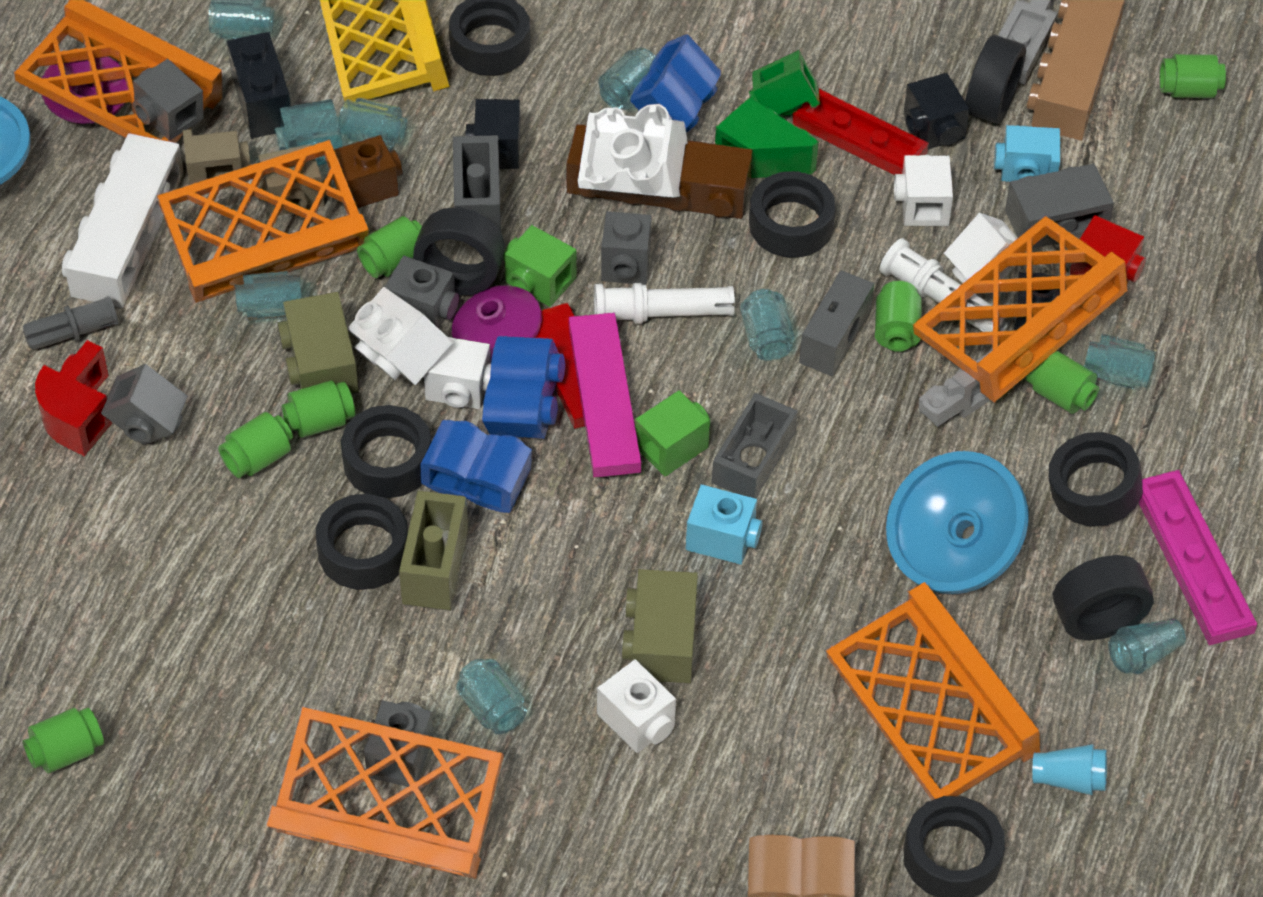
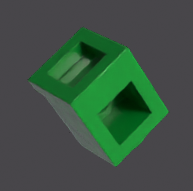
(785, 84)

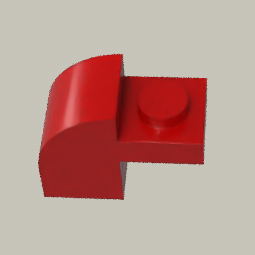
(71, 401)

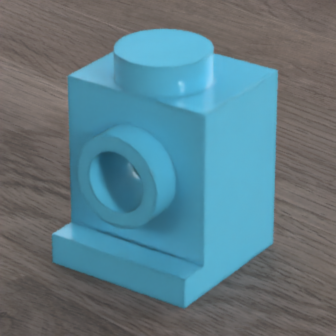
(1027, 152)

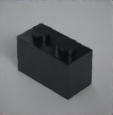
(258, 82)

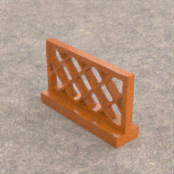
(112, 37)
(284, 252)
(1046, 324)
(969, 671)
(377, 837)

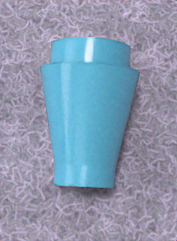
(1073, 769)

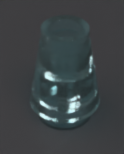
(1143, 645)

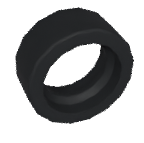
(486, 58)
(995, 78)
(797, 188)
(472, 229)
(381, 422)
(1096, 509)
(361, 510)
(1102, 597)
(954, 812)

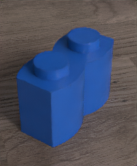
(678, 80)
(522, 387)
(476, 465)

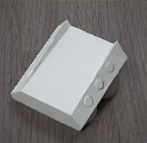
(633, 152)

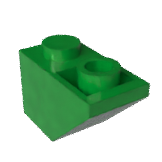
(774, 141)

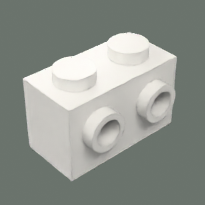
(397, 337)

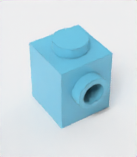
(722, 524)

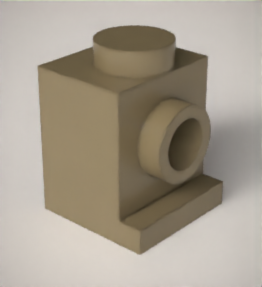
(214, 155)

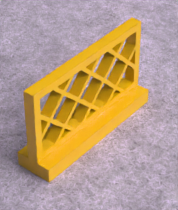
(419, 37)

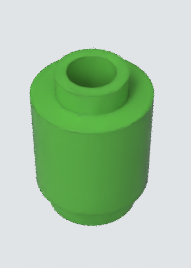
(1192, 76)
(387, 245)
(896, 312)
(1064, 383)
(318, 408)
(256, 445)
(63, 739)

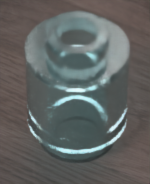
(240, 18)
(623, 76)
(370, 118)
(264, 294)
(767, 324)
(1120, 361)
(491, 695)

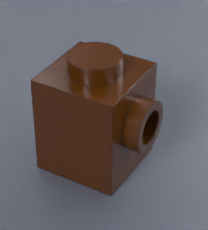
(370, 170)

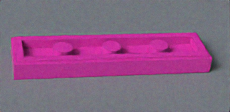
(604, 395)
(1195, 559)

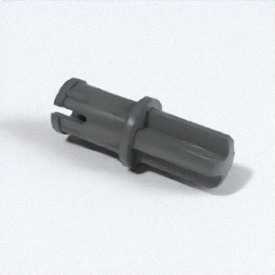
(70, 323)

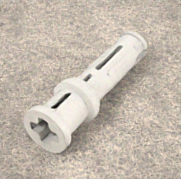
(930, 280)
(639, 302)

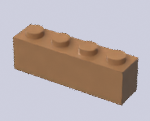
(1075, 65)

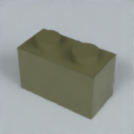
(318, 342)
(433, 550)
(663, 624)

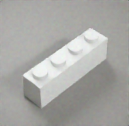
(123, 220)

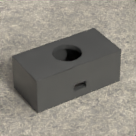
(834, 331)
(761, 425)

